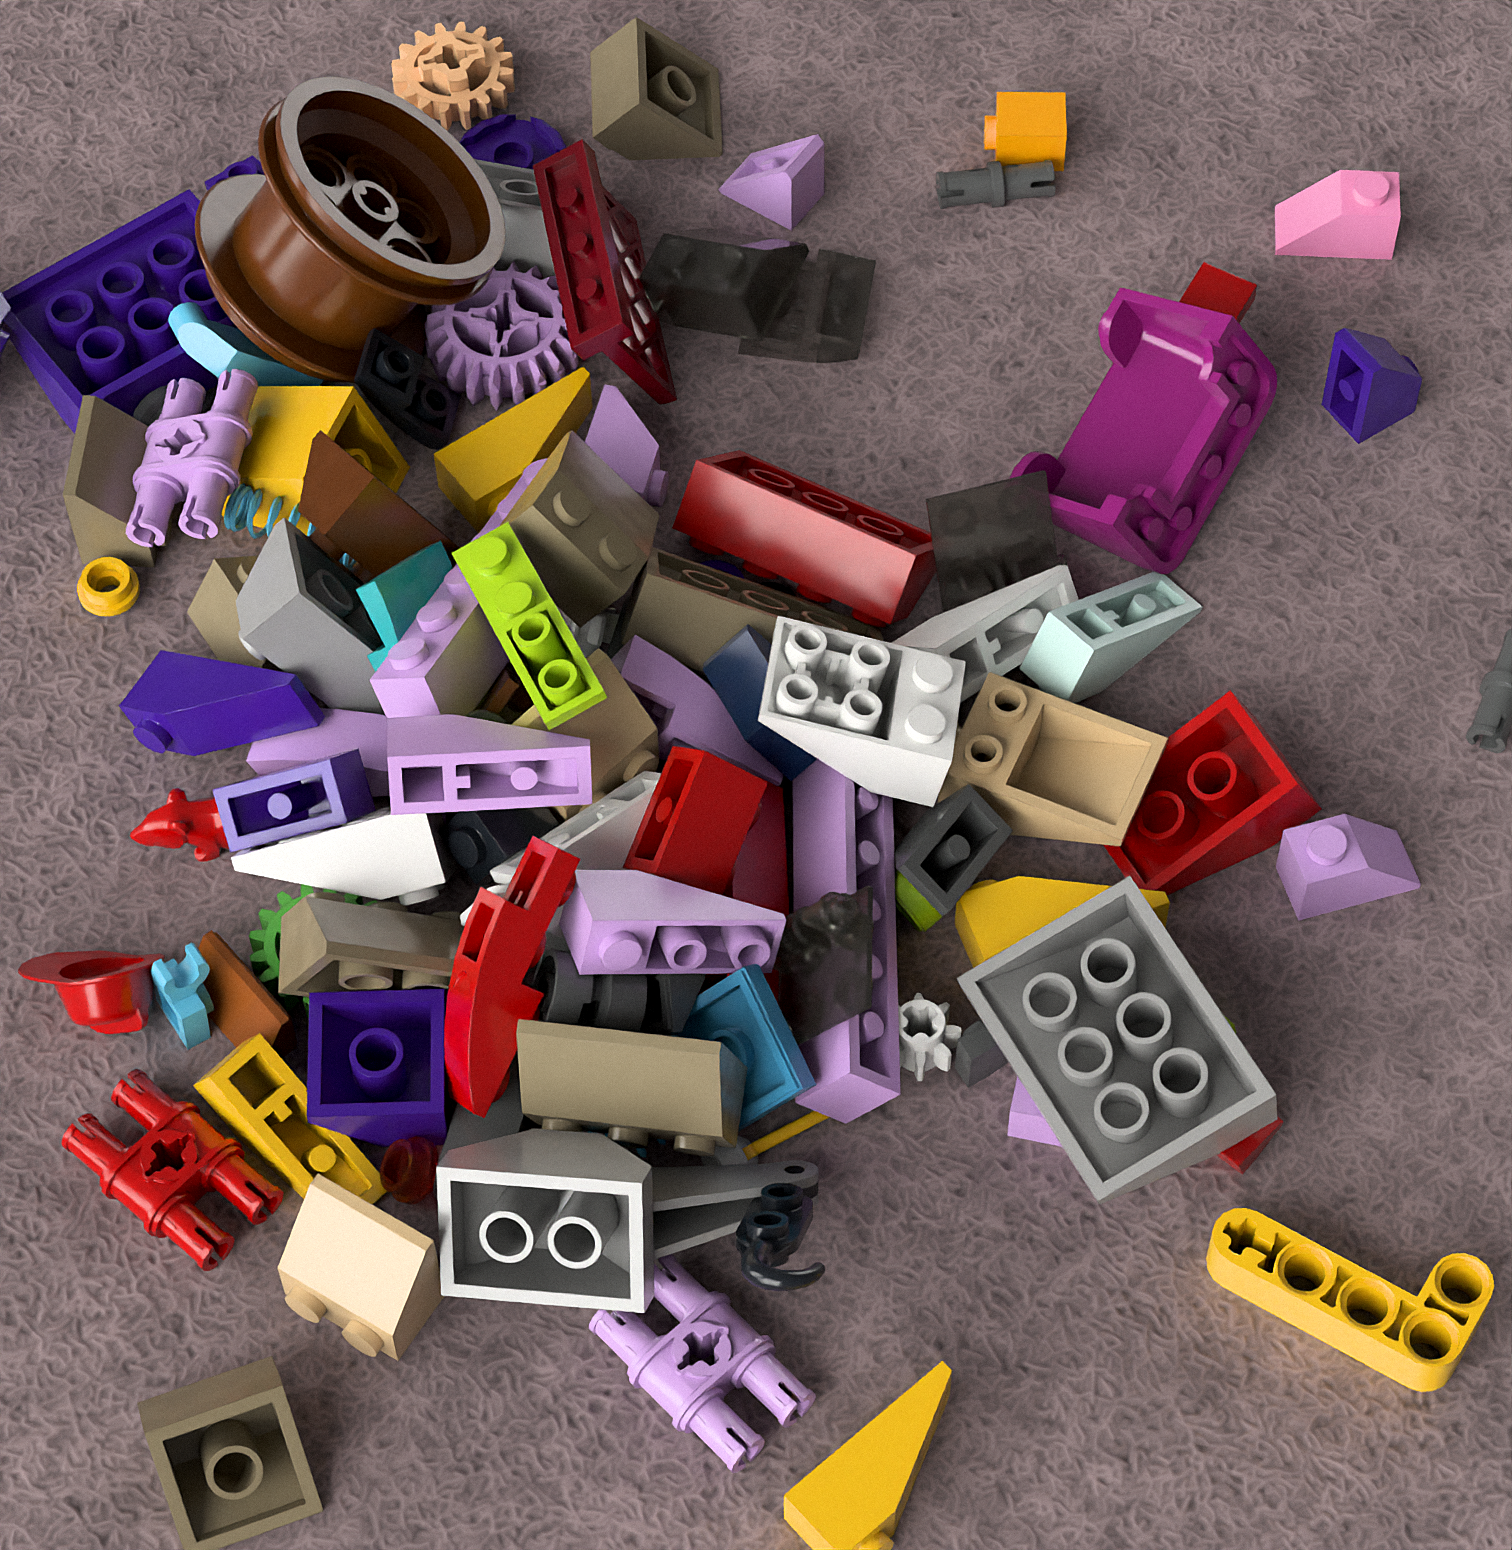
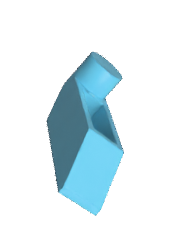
(227, 348)

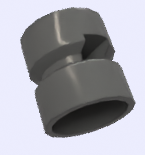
(588, 999)

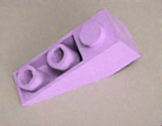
(663, 927)

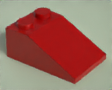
(1212, 801)

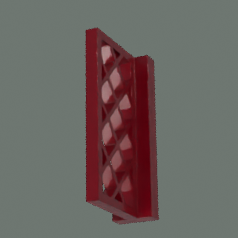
(599, 269)

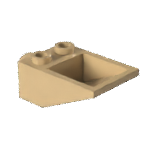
(1052, 764)

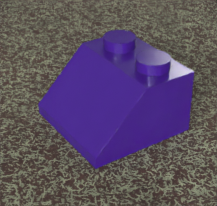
(378, 1064)

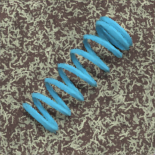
(248, 507)

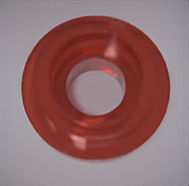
(409, 1169)

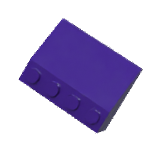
(104, 313)

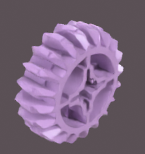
(533, 353)

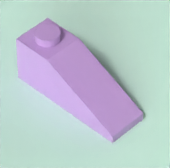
(482, 765)

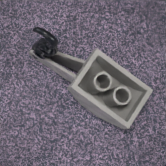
(585, 1219)

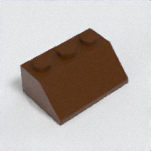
(361, 513)

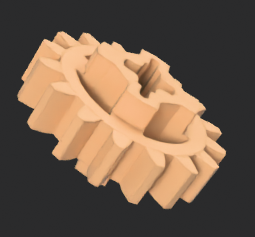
(454, 74)

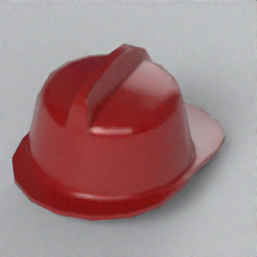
(99, 987)

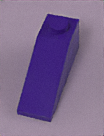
(213, 704)

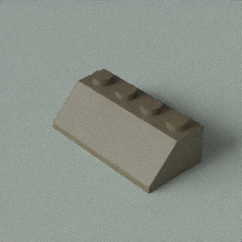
(699, 609)

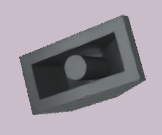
(950, 847)

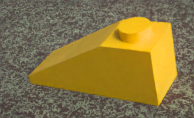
(490, 460)
(1004, 912)
(269, 1114)
(865, 1484)

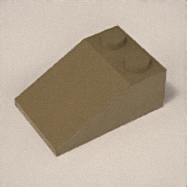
(583, 530)

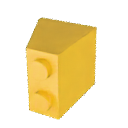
(283, 430)

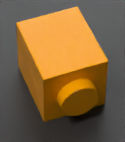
(1028, 128)

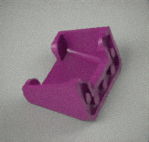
(1158, 430)

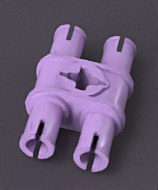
(192, 458)
(697, 1392)

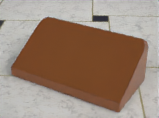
(241, 1001)

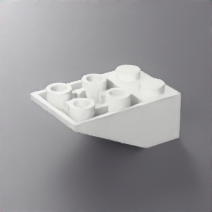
(865, 707)

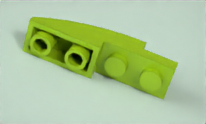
(529, 626)

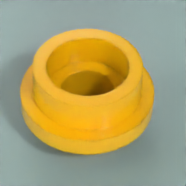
(107, 572)

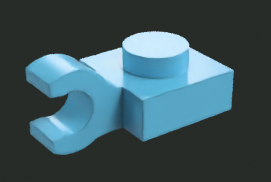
(184, 996)

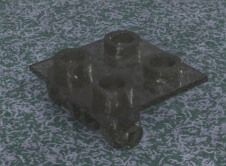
(991, 537)
(826, 963)

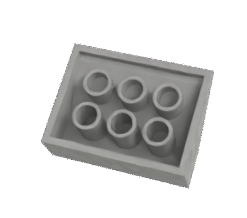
(1120, 1044)

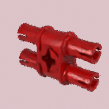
(167, 1196)

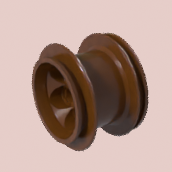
(348, 228)

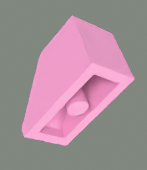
(1341, 217)

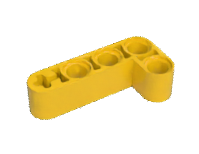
(1348, 1287)

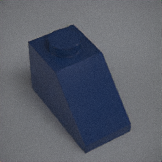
(739, 680)

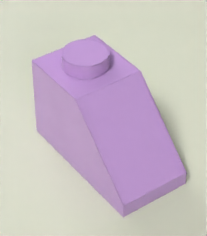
(627, 446)
(1342, 865)

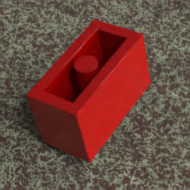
(697, 820)

